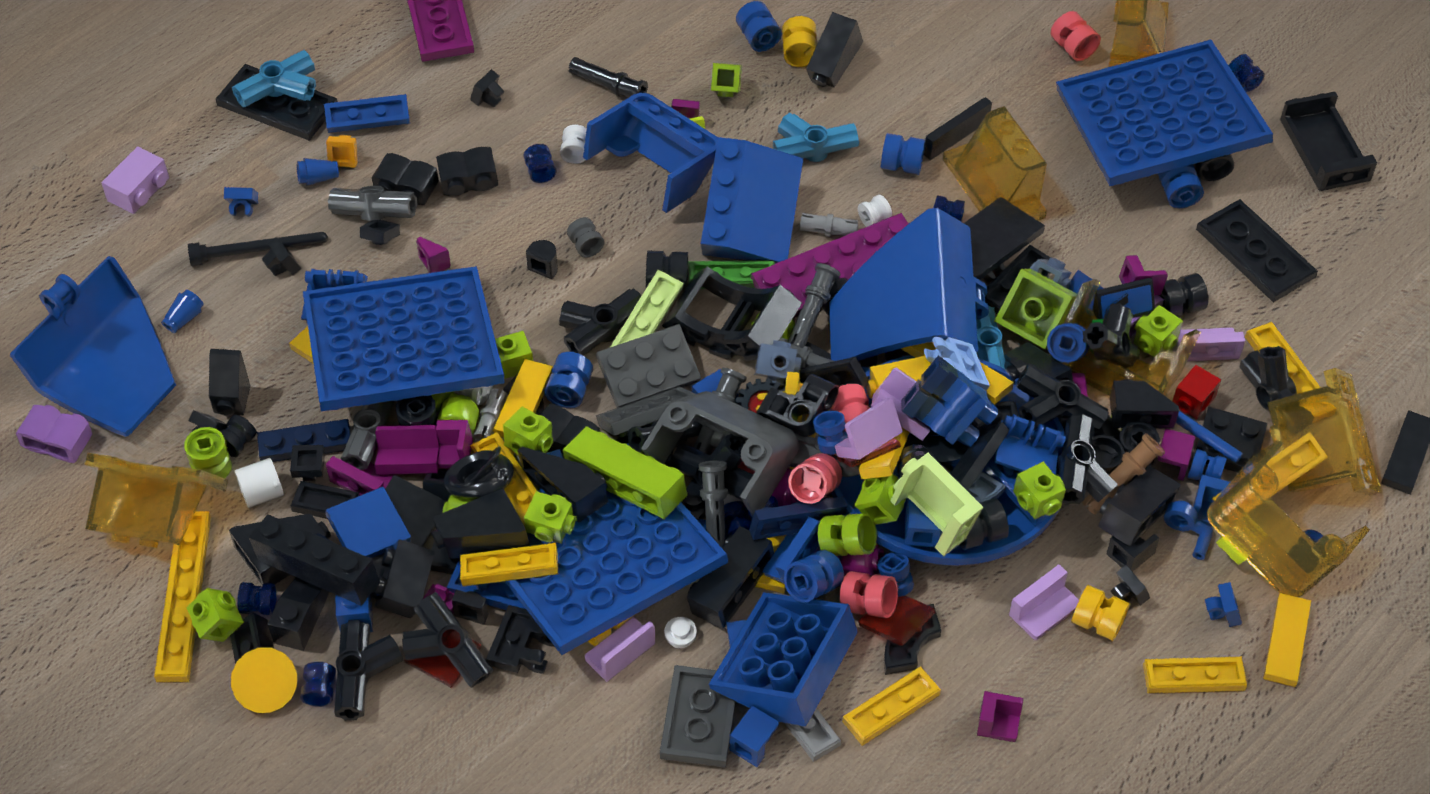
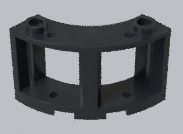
(776, 307)

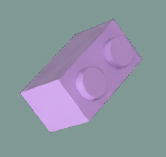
(135, 180)

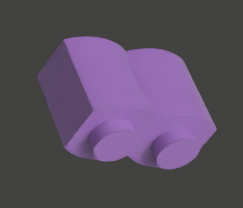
(54, 433)

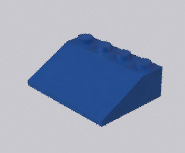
(751, 202)
(786, 656)

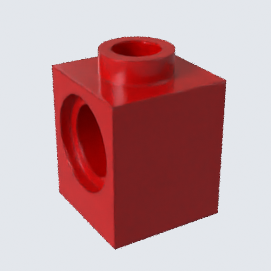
(1196, 391)

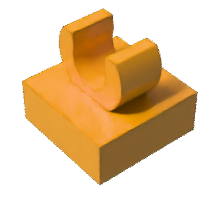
(343, 150)

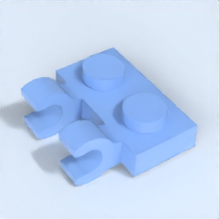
(961, 356)

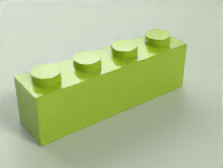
(629, 472)

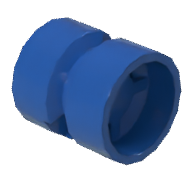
(758, 26)
(903, 153)
(1182, 186)
(1066, 343)
(569, 380)
(813, 576)

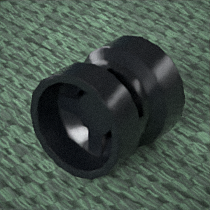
(237, 434)

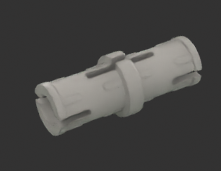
(828, 224)
(489, 415)

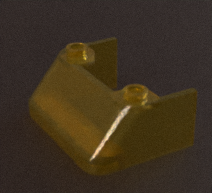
(1101, 373)
(1269, 536)

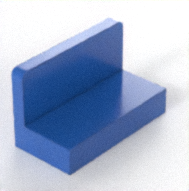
(792, 549)

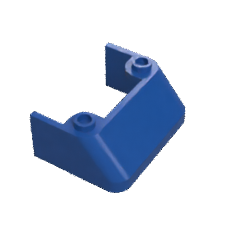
(661, 135)

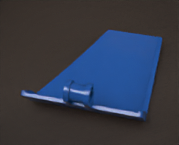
(910, 292)
(97, 351)

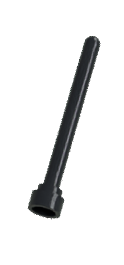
(201, 253)

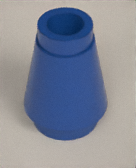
(315, 170)
(183, 309)

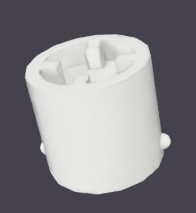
(259, 482)

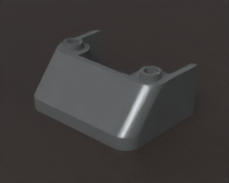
(767, 445)

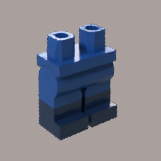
(949, 403)

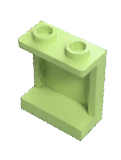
(939, 499)

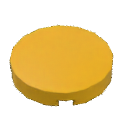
(264, 680)

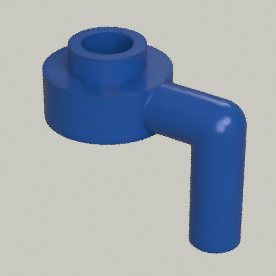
(1183, 517)

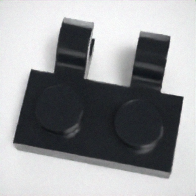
(512, 643)

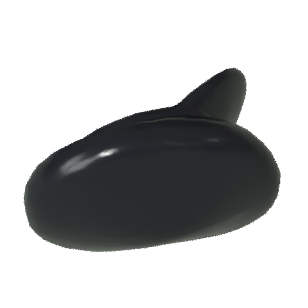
(479, 474)

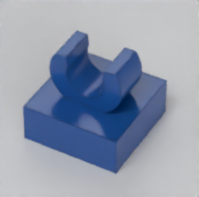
(240, 196)
(1224, 605)

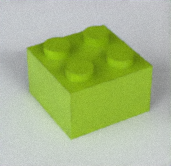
(1035, 306)

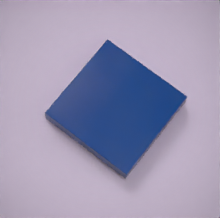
(368, 523)

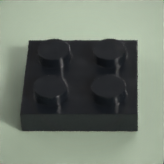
(1238, 431)

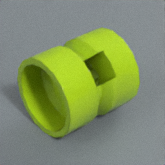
(208, 451)
(847, 534)

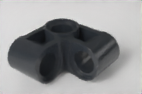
(813, 398)

